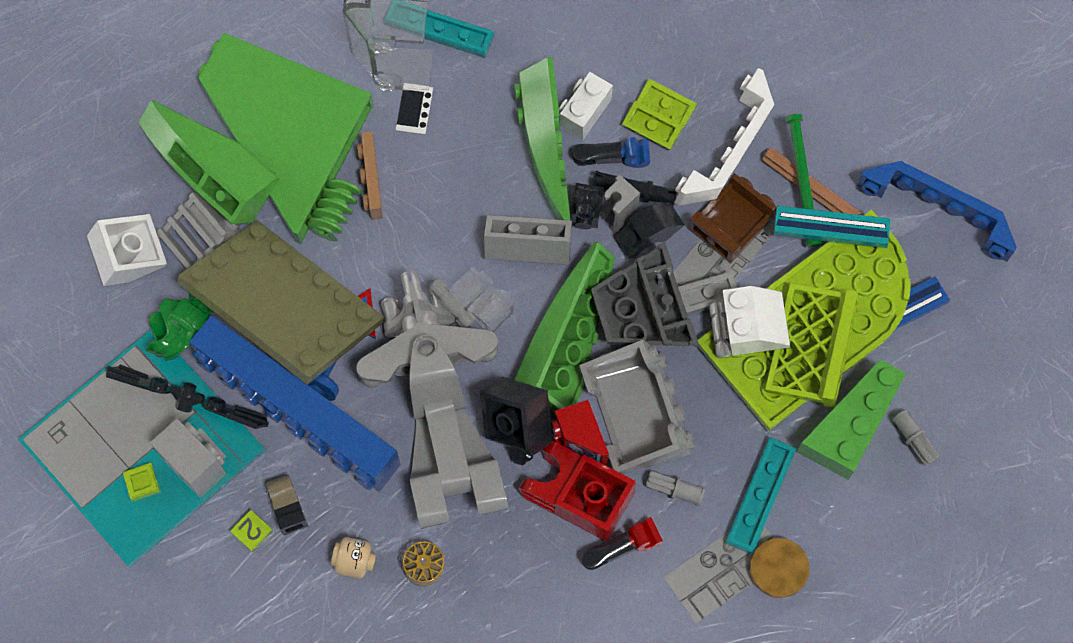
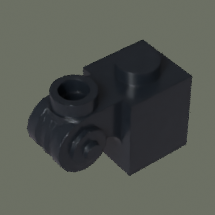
(586, 206)

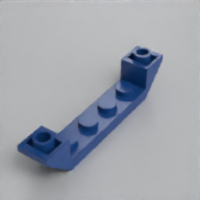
(1000, 241)

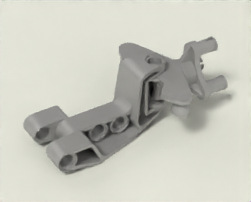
(447, 447)

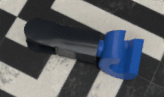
(634, 153)

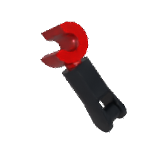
(642, 536)

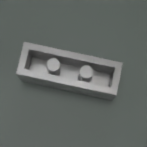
(528, 239)

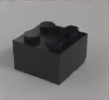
(517, 417)

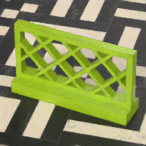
(837, 350)

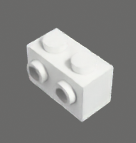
(585, 106)

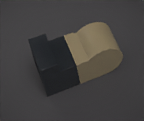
(286, 505)

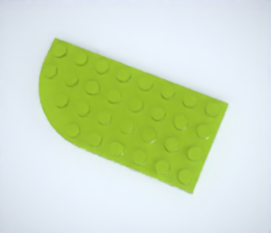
(883, 295)

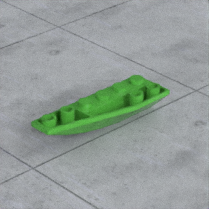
(210, 163)

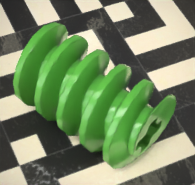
(332, 207)

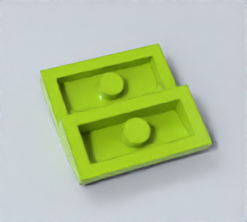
(659, 114)

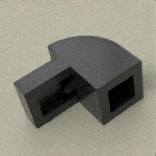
(647, 226)

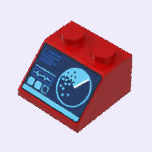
(578, 431)

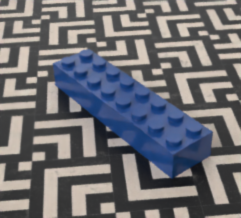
(295, 404)

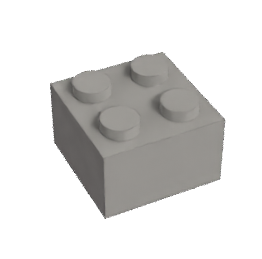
(188, 457)

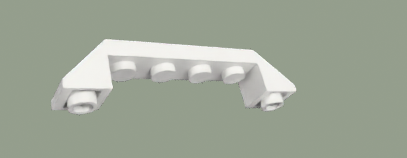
(698, 187)

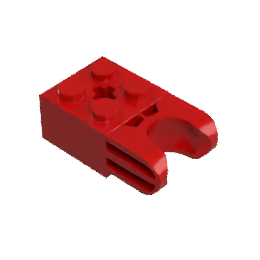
(576, 483)

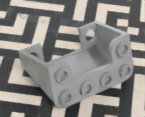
(638, 407)

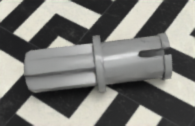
(916, 437)
(675, 487)

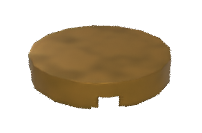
(779, 567)

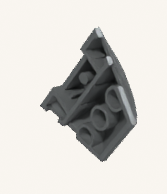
(644, 304)

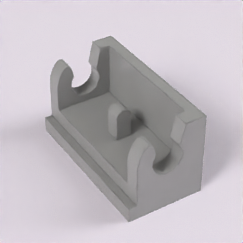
(623, 204)

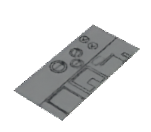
(704, 262)
(712, 576)

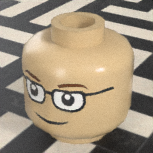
(353, 558)

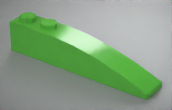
(541, 126)
(567, 333)

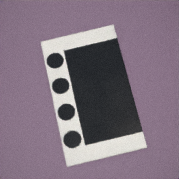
(414, 111)

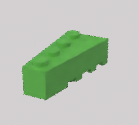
(849, 427)

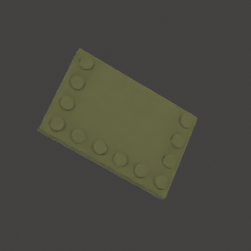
(281, 301)

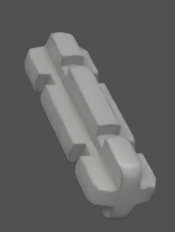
(451, 302)
(720, 330)

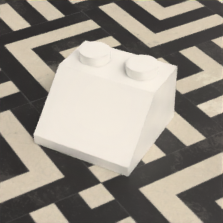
(125, 248)
(755, 320)

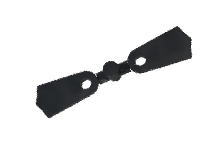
(187, 396)

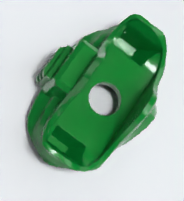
(176, 325)

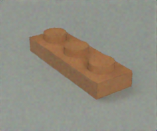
(369, 176)

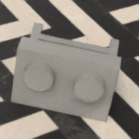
(207, 222)

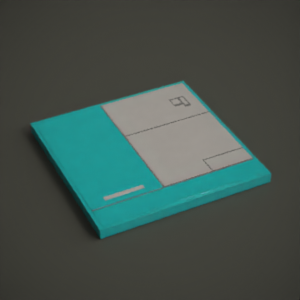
(109, 431)

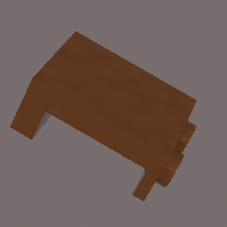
(733, 218)

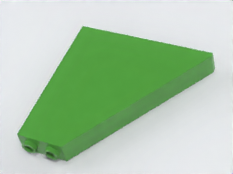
(286, 118)

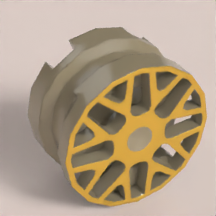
(423, 564)

